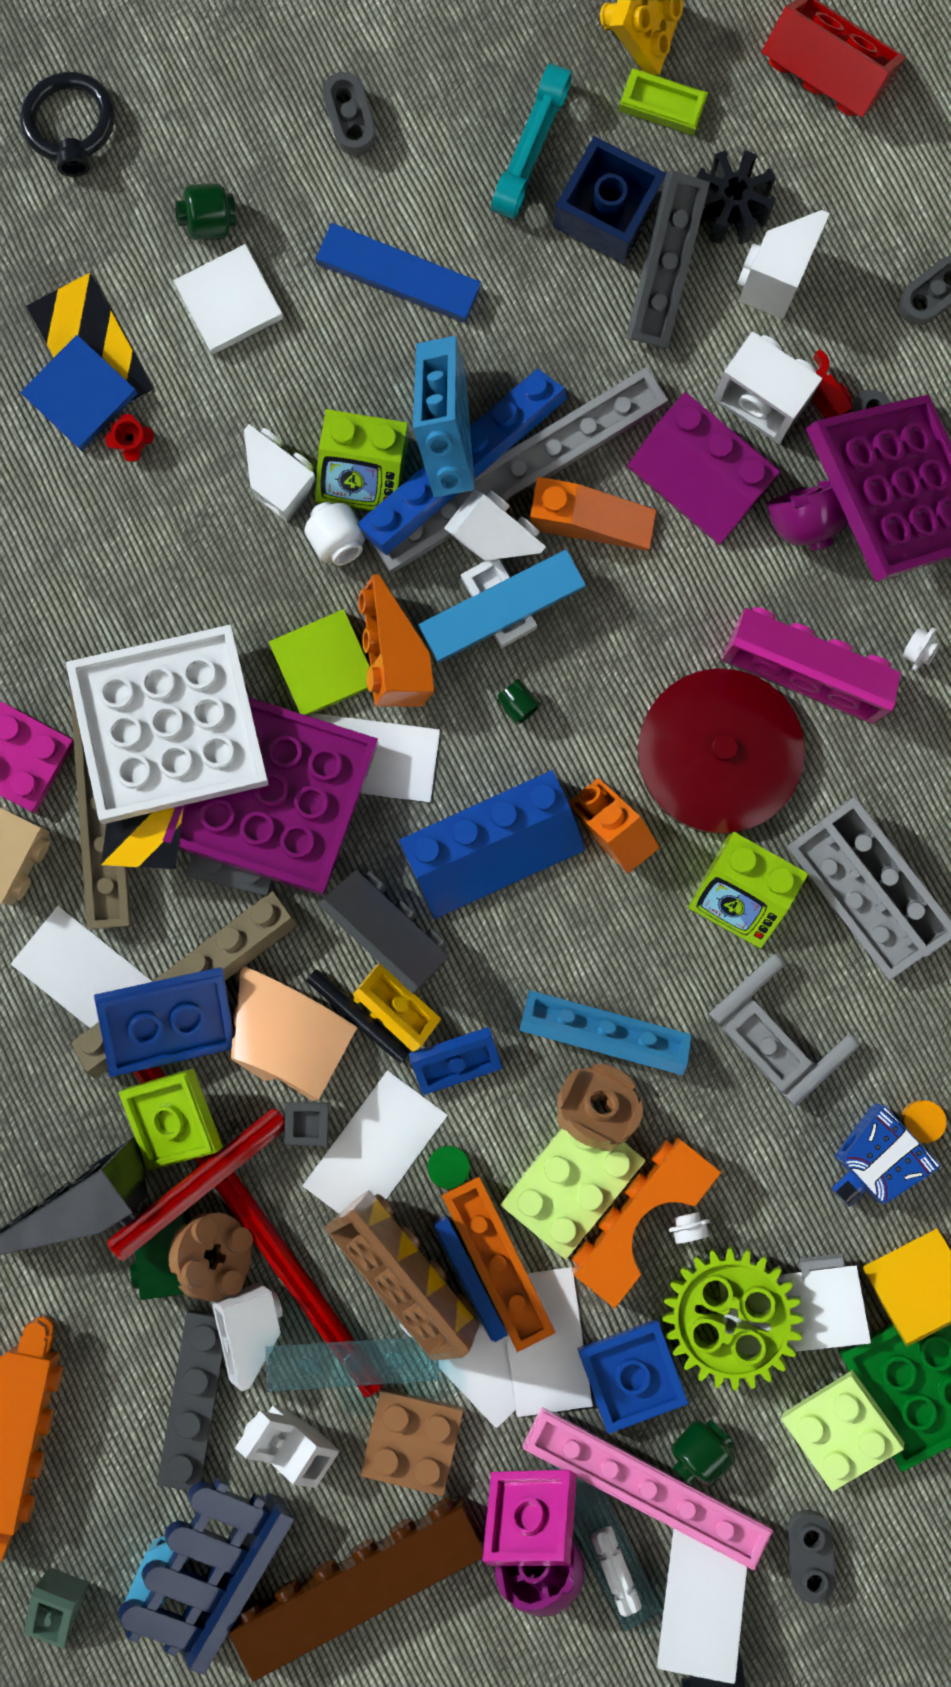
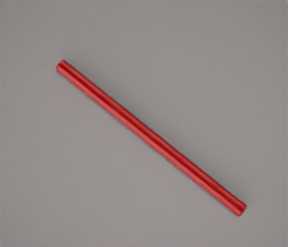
(276, 1253)

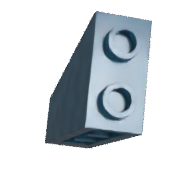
(442, 416)

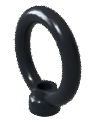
(71, 153)

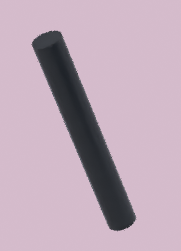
(358, 1016)

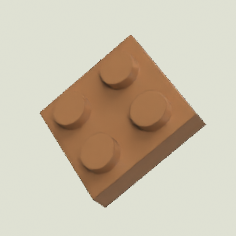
(412, 1441)

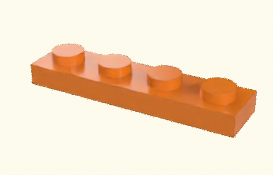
(498, 1263)

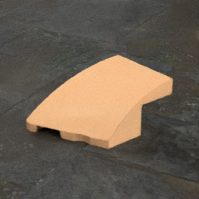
(286, 1034)

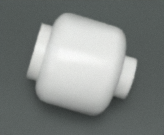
(334, 533)

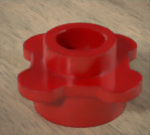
(121, 429)

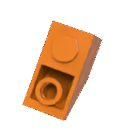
(614, 825)

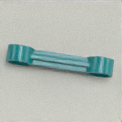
(549, 101)

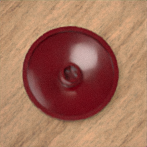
(721, 751)

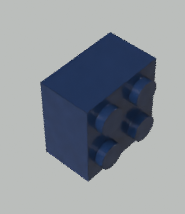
(608, 199)

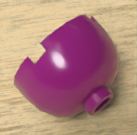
(808, 516)
(542, 1589)

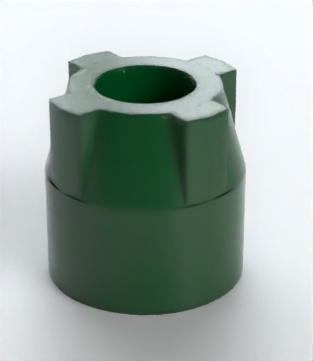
(518, 702)

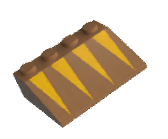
(404, 1278)

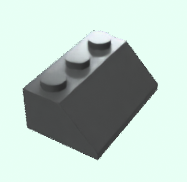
(385, 929)

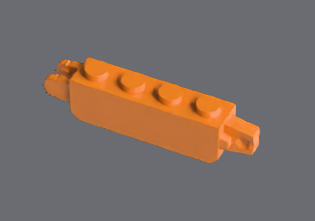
(26, 1384)

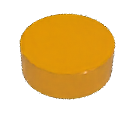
(924, 1120)

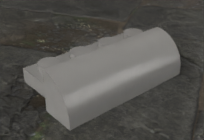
(872, 888)

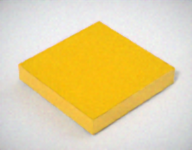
(915, 1286)

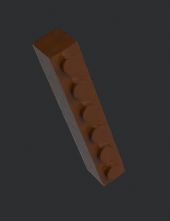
(356, 1587)

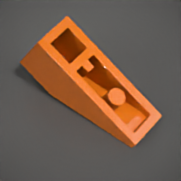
(590, 515)

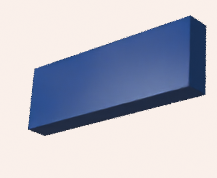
(469, 1279)

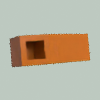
(398, 658)

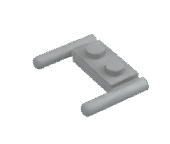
(768, 1045)

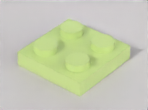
(842, 1431)

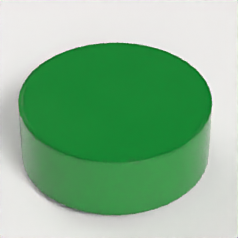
(448, 1167)

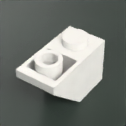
(275, 476)
(489, 531)

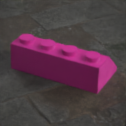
(812, 666)

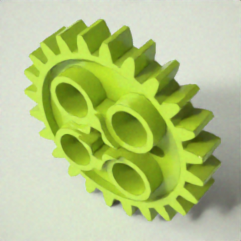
(724, 1356)

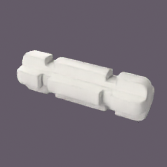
(616, 1571)

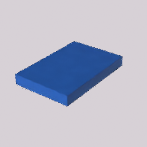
(164, 1021)

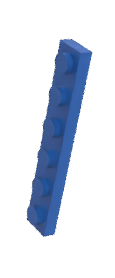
(490, 438)

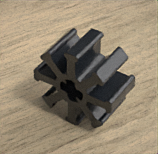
(752, 193)

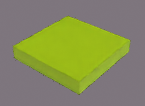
(322, 663)
(170, 1119)

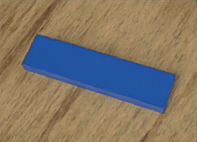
(398, 272)

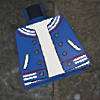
(881, 1159)

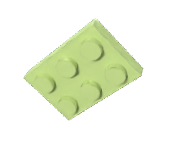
(570, 1189)

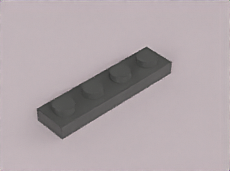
(667, 259)
(192, 1403)

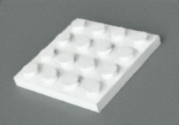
(166, 724)

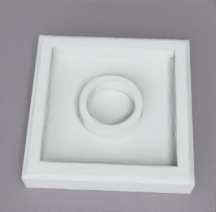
(228, 299)

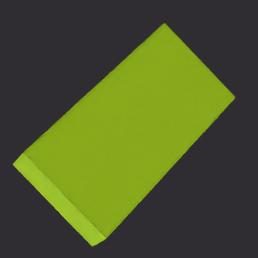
(663, 101)

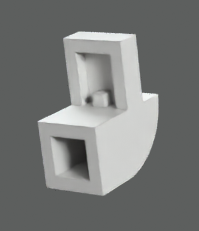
(288, 1445)

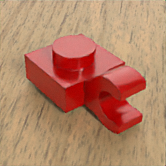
(830, 397)

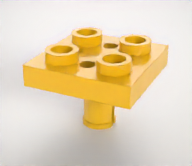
(643, 28)

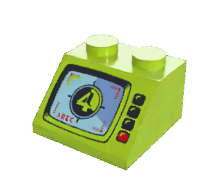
(360, 459)
(747, 890)

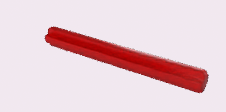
(196, 1185)

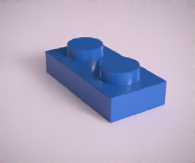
(455, 1061)

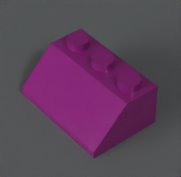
(703, 468)

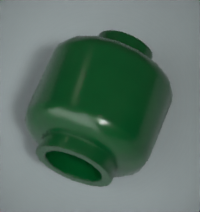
(206, 211)
(703, 1453)

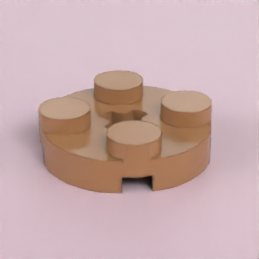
(587, 1125)
(232, 1261)

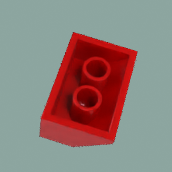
(832, 56)

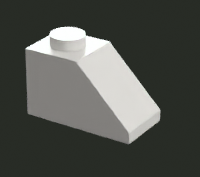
(245, 1327)

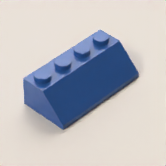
(493, 844)

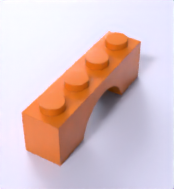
(608, 1262)

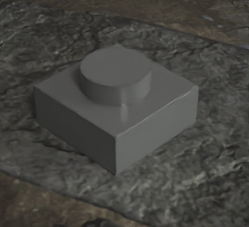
(306, 1123)

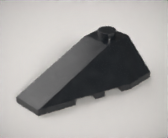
(87, 1207)

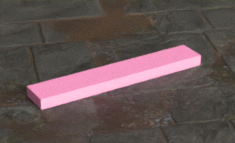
(647, 1488)

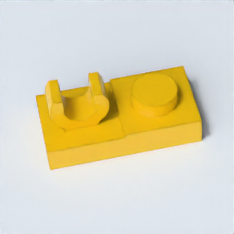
(396, 1007)

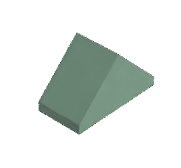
(54, 1607)

